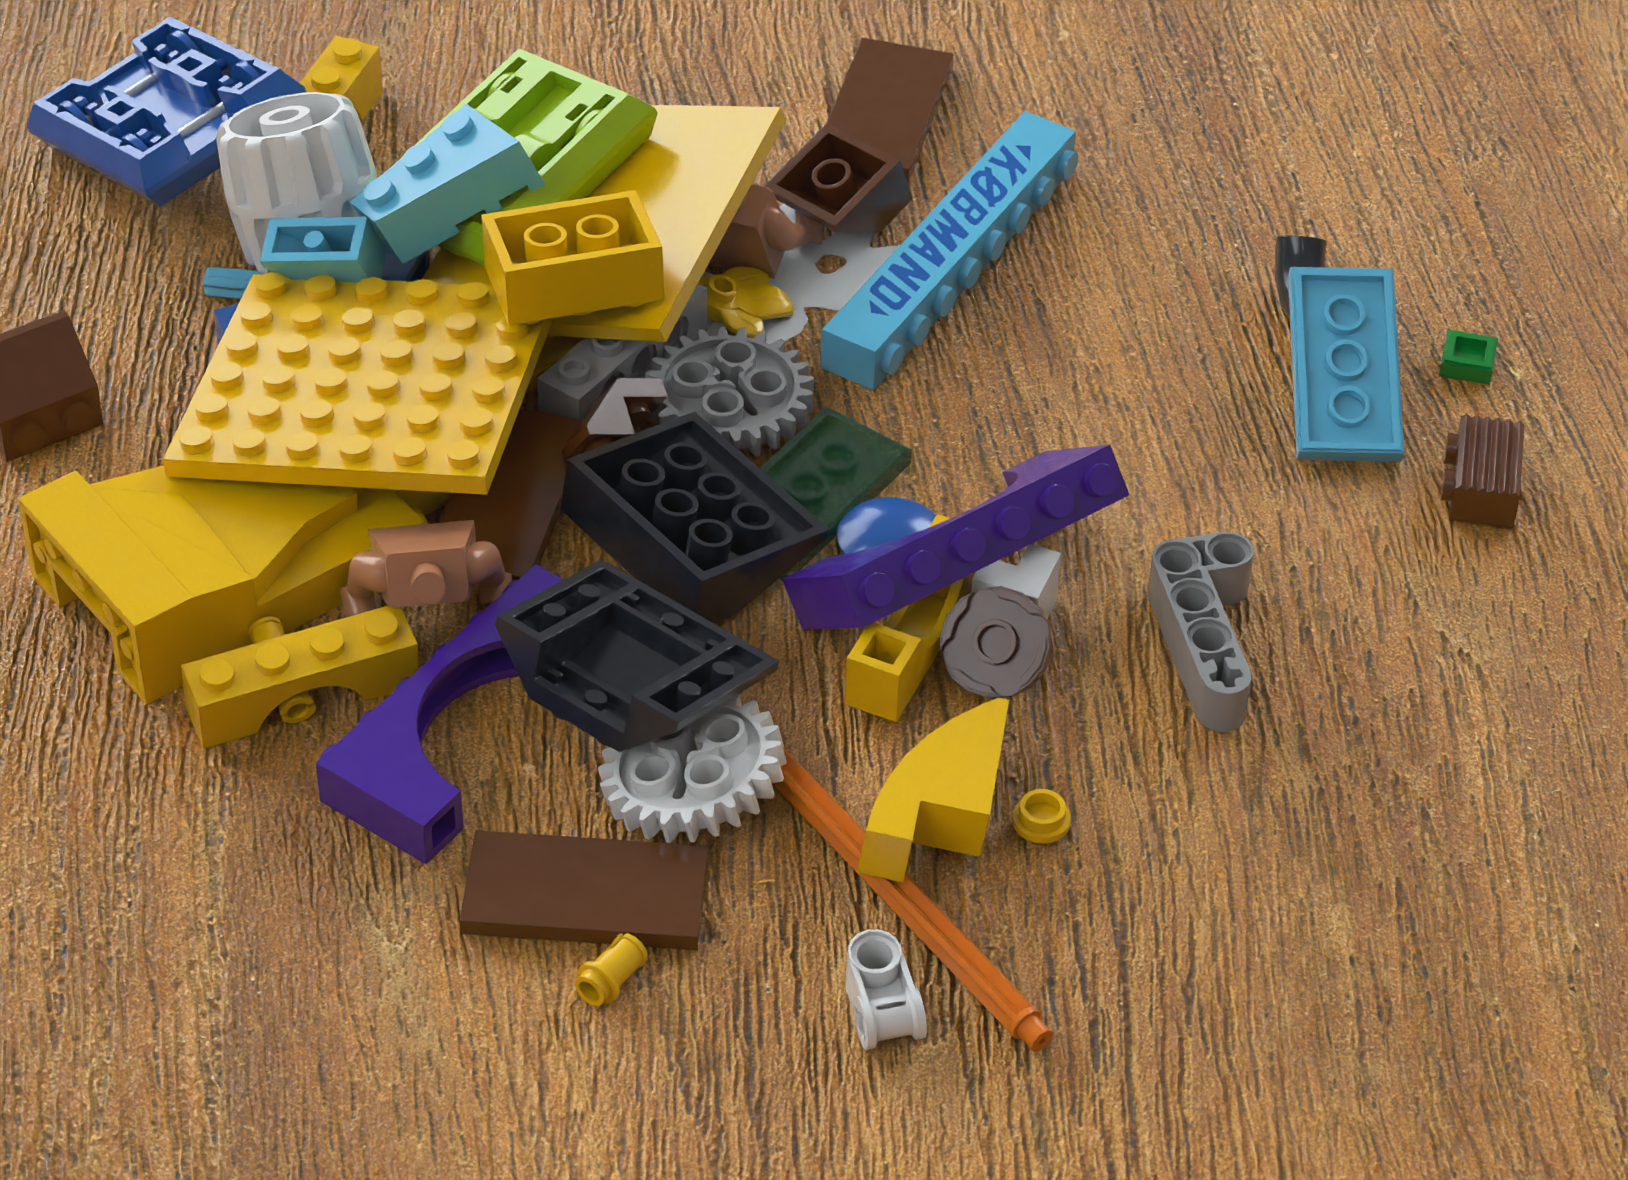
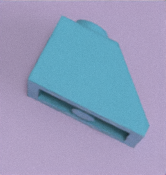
(323, 246)

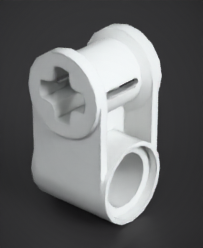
(882, 990)

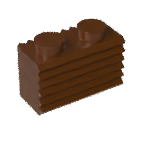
(1485, 471)

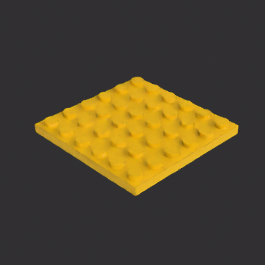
(359, 387)

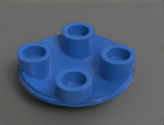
(881, 522)

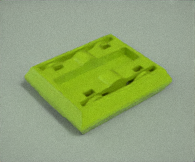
(567, 126)

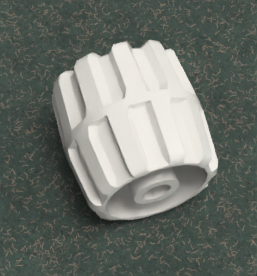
(291, 161)

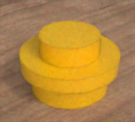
(1041, 816)

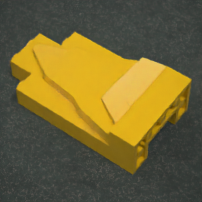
(197, 561)

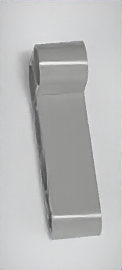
(1187, 593)

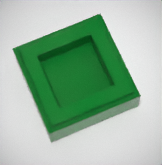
(1468, 357)

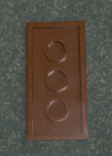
(892, 97)
(523, 494)
(584, 889)

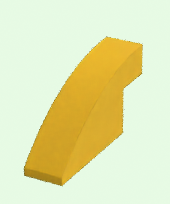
(937, 793)

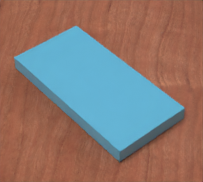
(1345, 364)

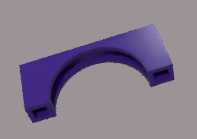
(1039, 500)
(379, 767)

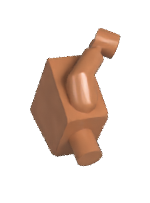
(763, 233)
(424, 568)

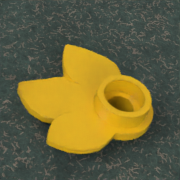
(745, 299)

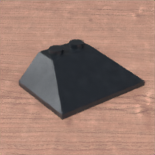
(624, 657)

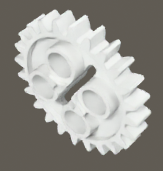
(697, 773)

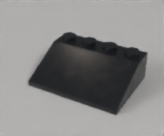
(689, 515)

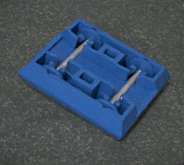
(158, 110)

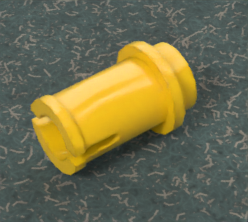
(600, 980)

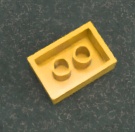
(573, 257)

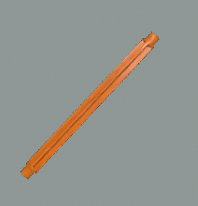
(917, 911)

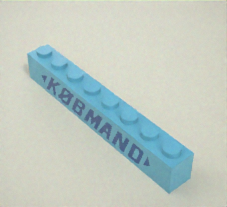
(948, 251)

